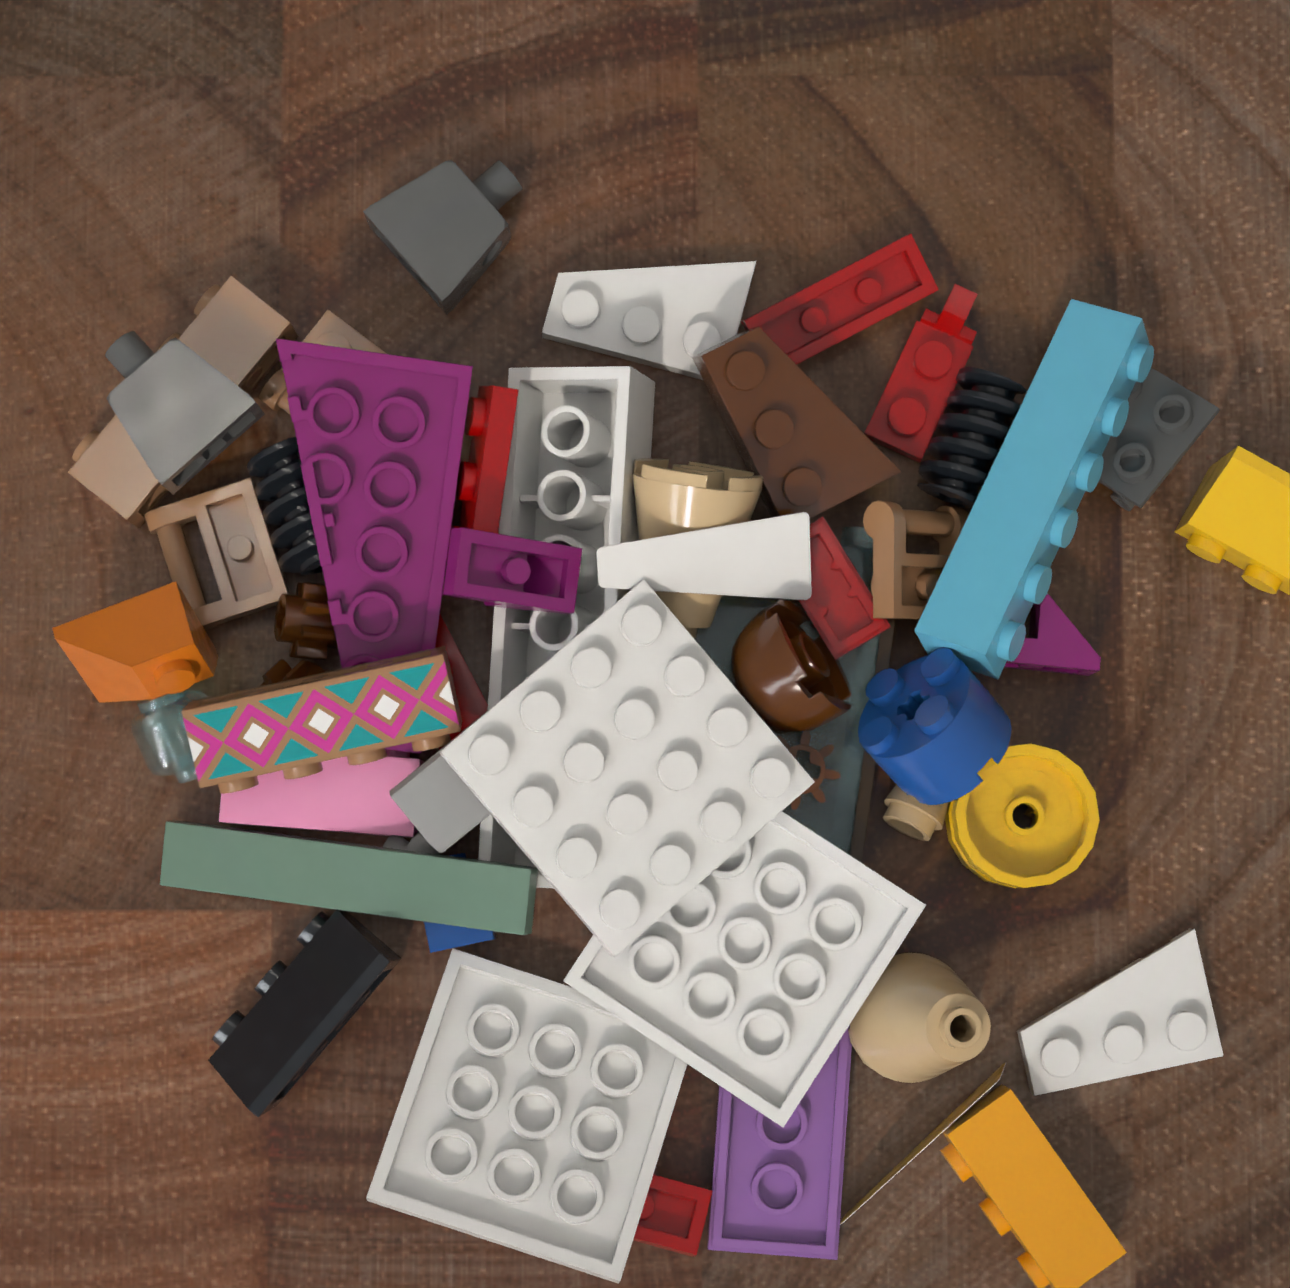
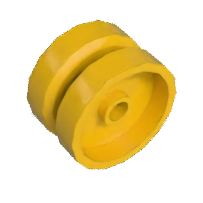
(1061, 813)

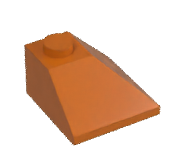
(140, 647)

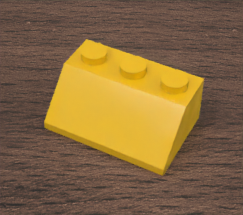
(1243, 518)

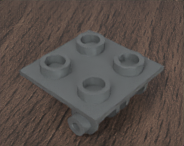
(1157, 434)

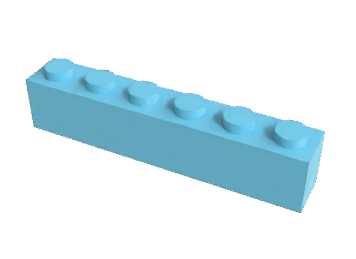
(1036, 488)

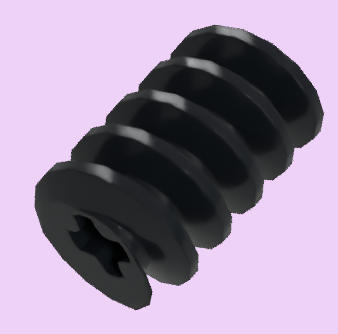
(970, 436)
(285, 487)

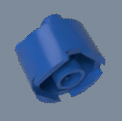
(933, 727)

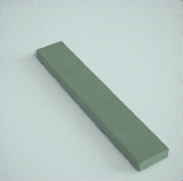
(350, 877)

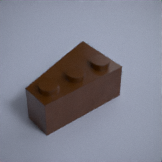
(788, 427)

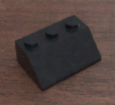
(300, 1009)

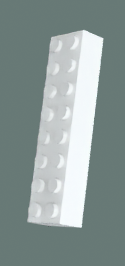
(569, 488)

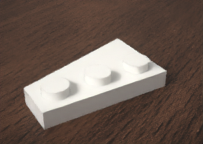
(650, 312)
(1128, 1025)

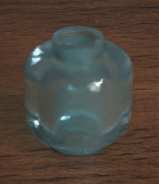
(163, 735)

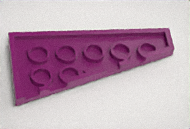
(380, 488)

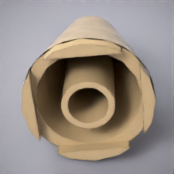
(686, 501)
(919, 1021)

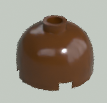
(786, 673)

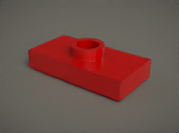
(839, 599)

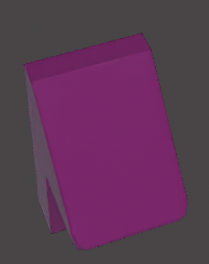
(512, 571)
(1055, 644)

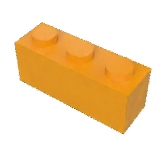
(1030, 1192)

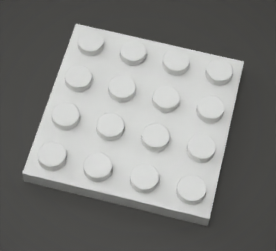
(627, 768)
(758, 964)
(529, 1119)

